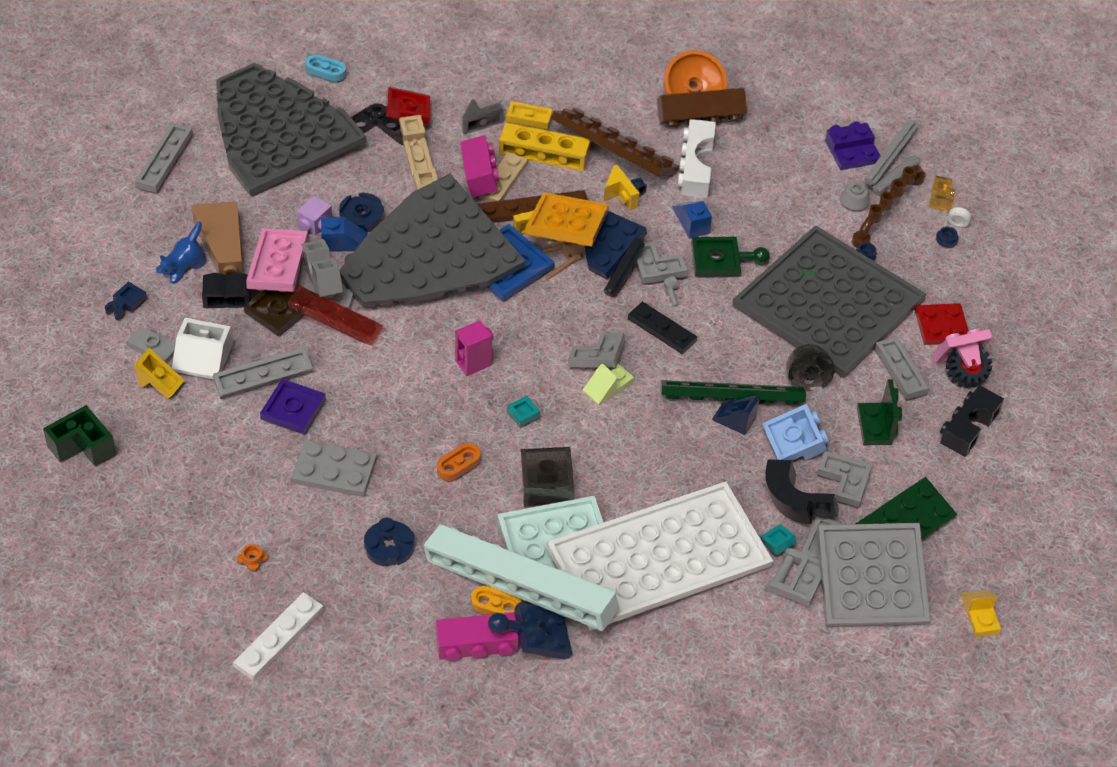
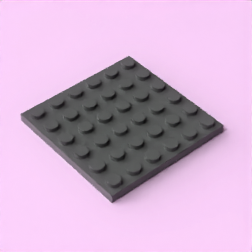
(841, 312)

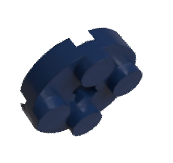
(364, 201)
(389, 530)

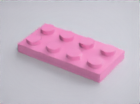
(277, 260)

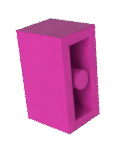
(473, 347)

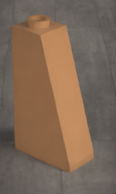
(220, 234)

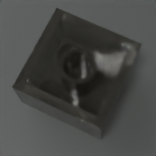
(546, 476)

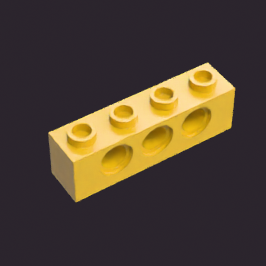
(545, 146)

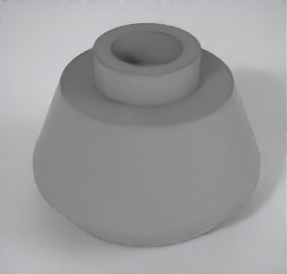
(855, 197)

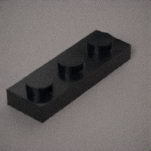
(662, 327)

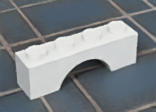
(696, 175)

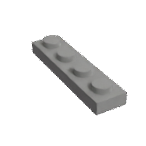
(163, 157)
(262, 372)

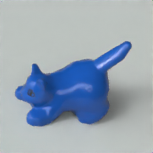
(185, 254)

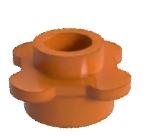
(252, 550)

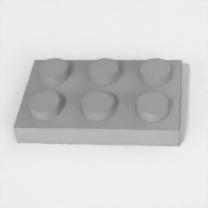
(334, 468)

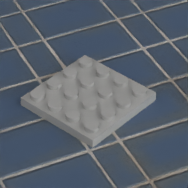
(873, 574)

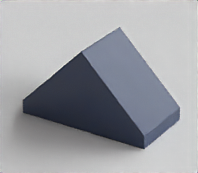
(738, 414)

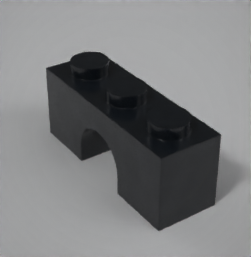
(979, 407)

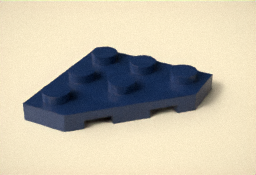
(612, 244)

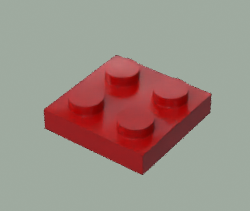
(407, 103)
(940, 321)

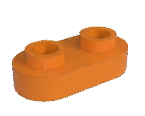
(456, 461)

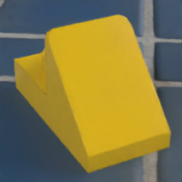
(620, 186)
(160, 375)
(981, 612)

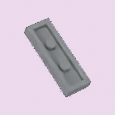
(901, 368)

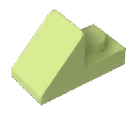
(607, 383)

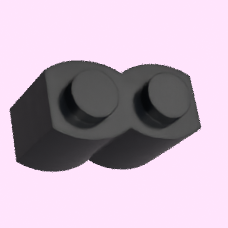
(225, 290)

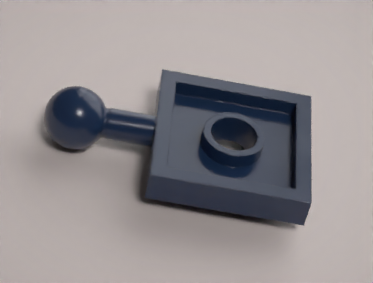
(533, 639)

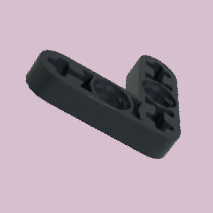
(379, 120)

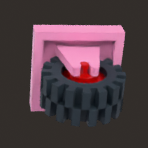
(965, 357)

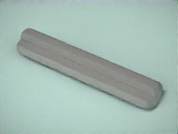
(886, 181)

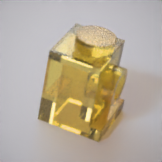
(941, 194)

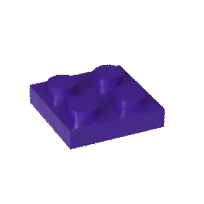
(292, 406)

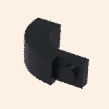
(794, 503)

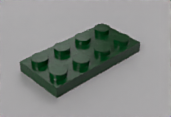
(916, 504)

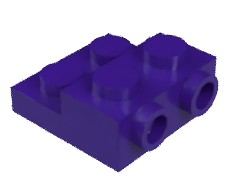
(852, 145)

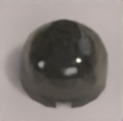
(810, 363)

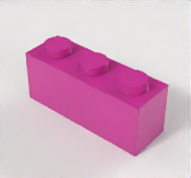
(480, 165)
(473, 638)

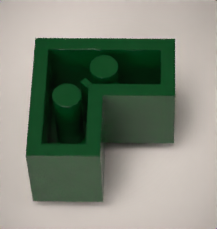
(80, 432)

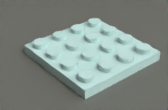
(531, 528)

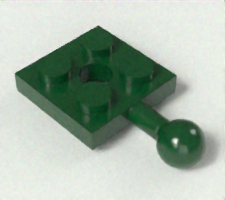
(730, 258)

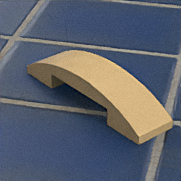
(417, 151)

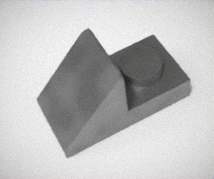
(477, 119)

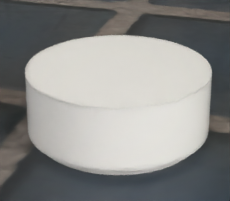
(959, 217)

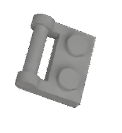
(804, 581)

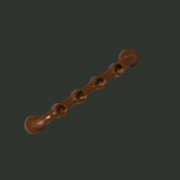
(910, 175)

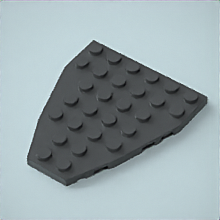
(278, 127)
(429, 247)

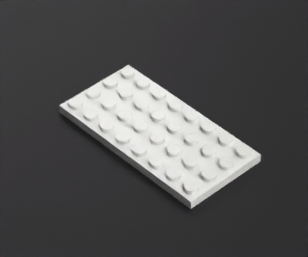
(665, 550)

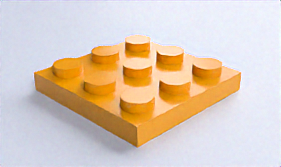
(567, 219)

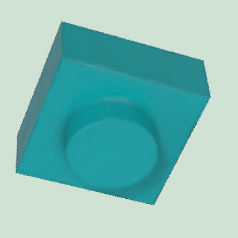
(523, 411)
(778, 539)

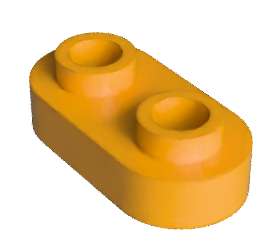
(496, 600)

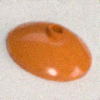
(695, 68)

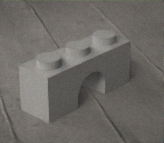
(321, 268)

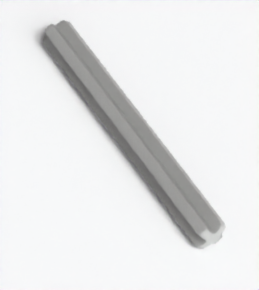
(891, 153)

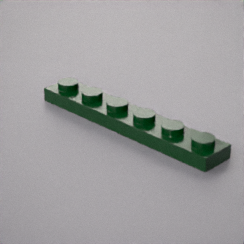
(722, 391)

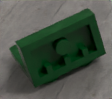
(880, 420)

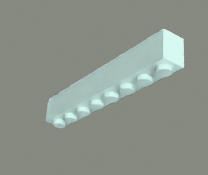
(522, 577)

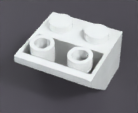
(201, 348)

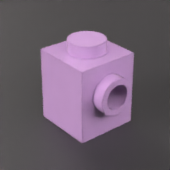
(310, 215)

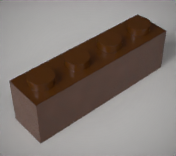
(702, 106)

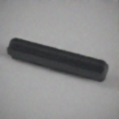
(624, 267)

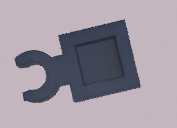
(125, 298)

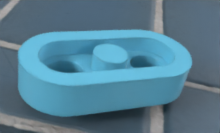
(325, 67)

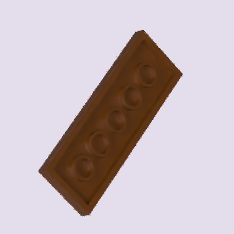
(612, 140)

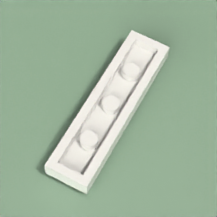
(278, 636)

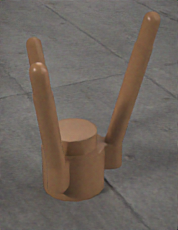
(568, 249)

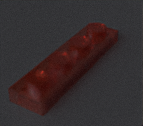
(334, 315)

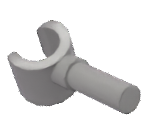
(669, 285)

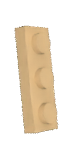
(508, 171)

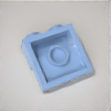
(796, 434)

